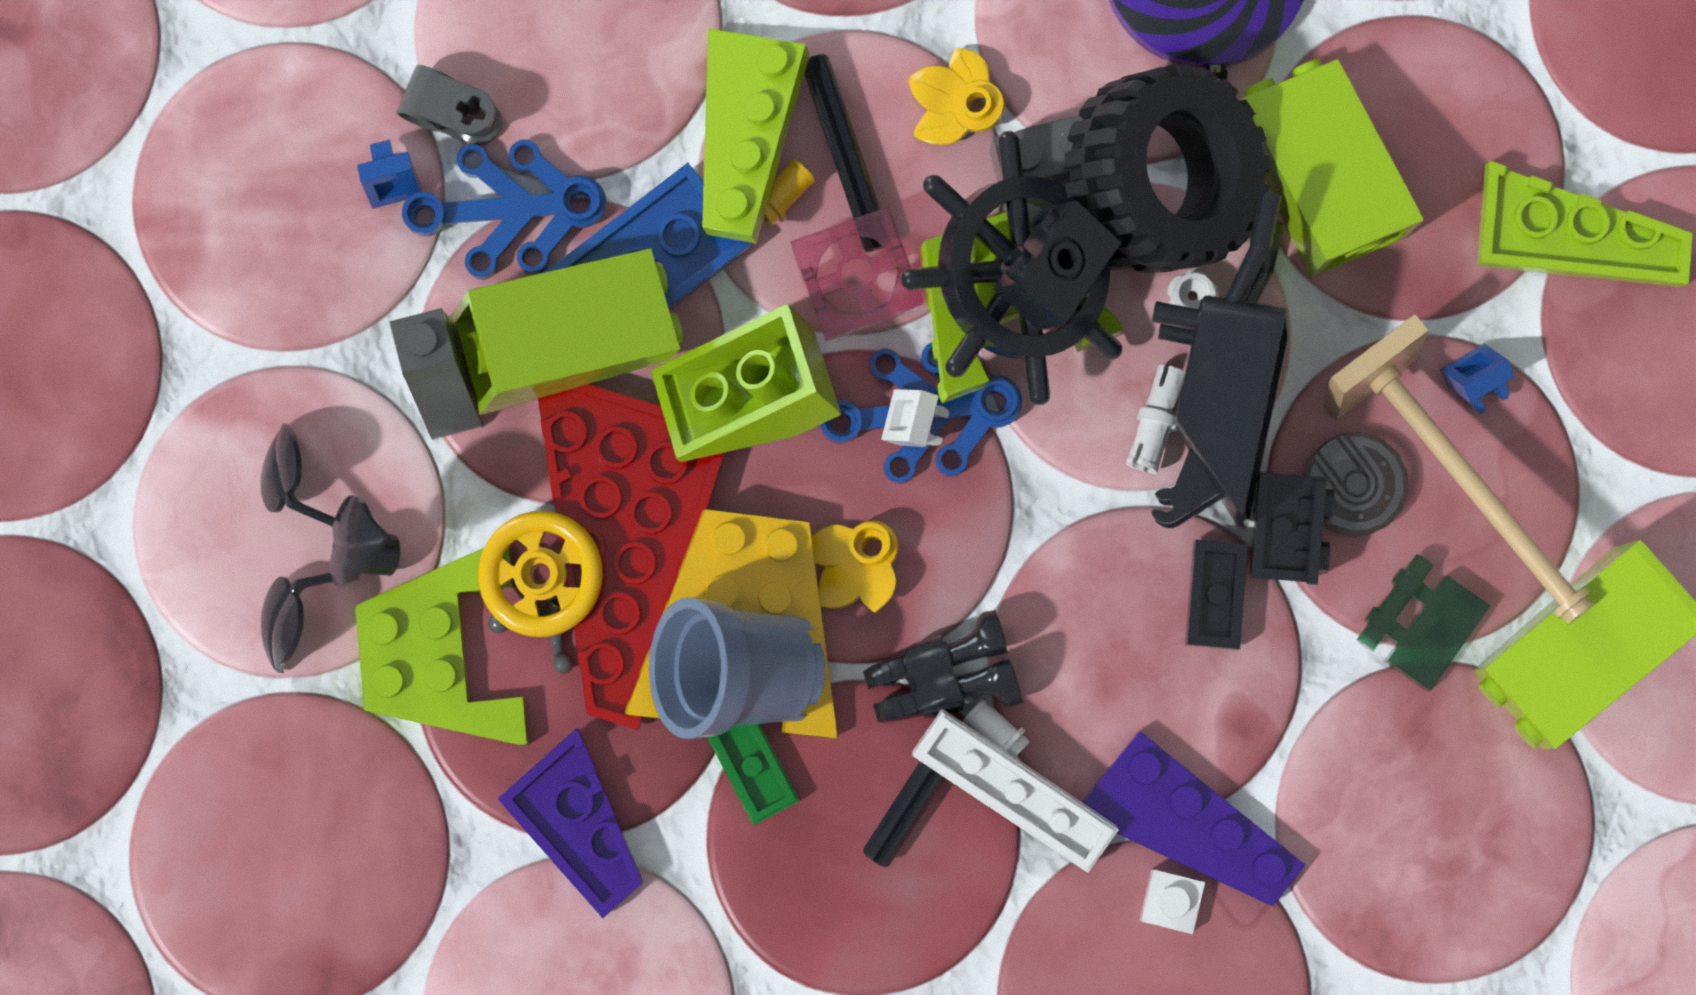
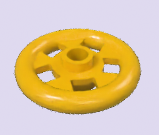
(496, 571)

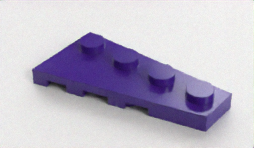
(1188, 822)

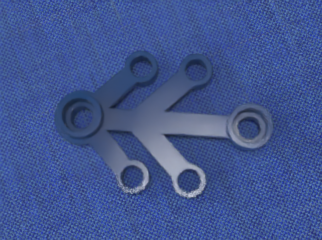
(514, 208)
(968, 405)

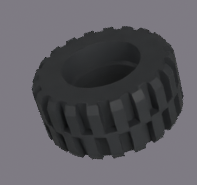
(1220, 156)

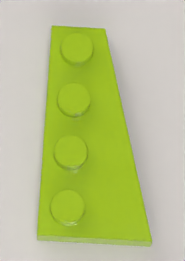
(747, 120)
(1557, 232)

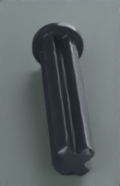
(903, 815)

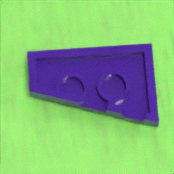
(574, 824)

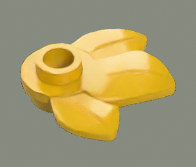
(948, 99)
(851, 572)

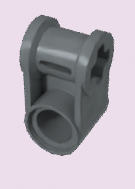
(442, 103)

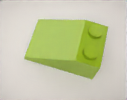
(746, 387)

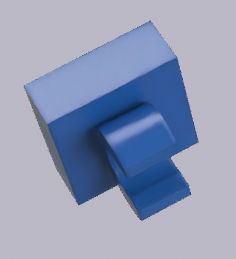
(389, 176)
(1479, 374)

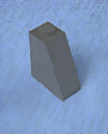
(436, 372)

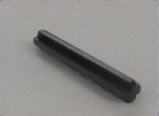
(842, 141)

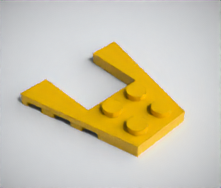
(752, 568)

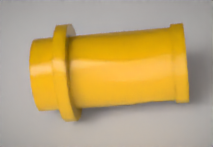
(786, 191)

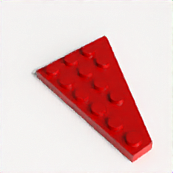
(640, 505)

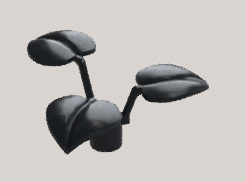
(357, 548)

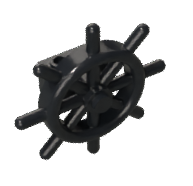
(1048, 275)

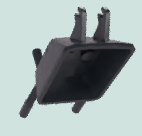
(1227, 382)

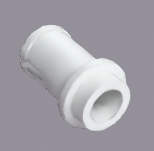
(996, 728)

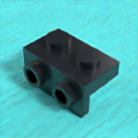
(1291, 527)

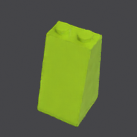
(1329, 168)
(565, 329)
(1567, 674)

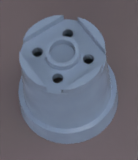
(731, 668)

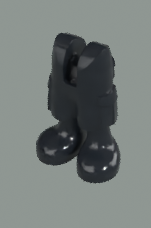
(931, 677)

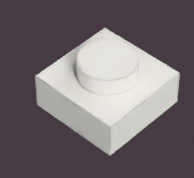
(1172, 901)

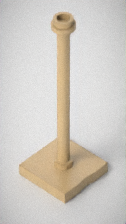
(1379, 372)

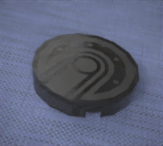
(1366, 480)

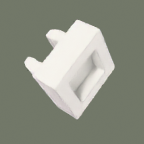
(911, 418)

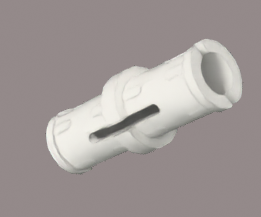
(1156, 420)

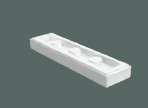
(1014, 790)

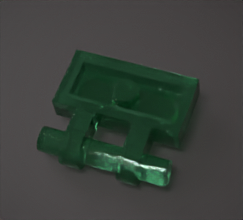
(1435, 632)

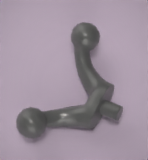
(562, 662)

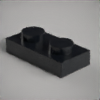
(1216, 594)

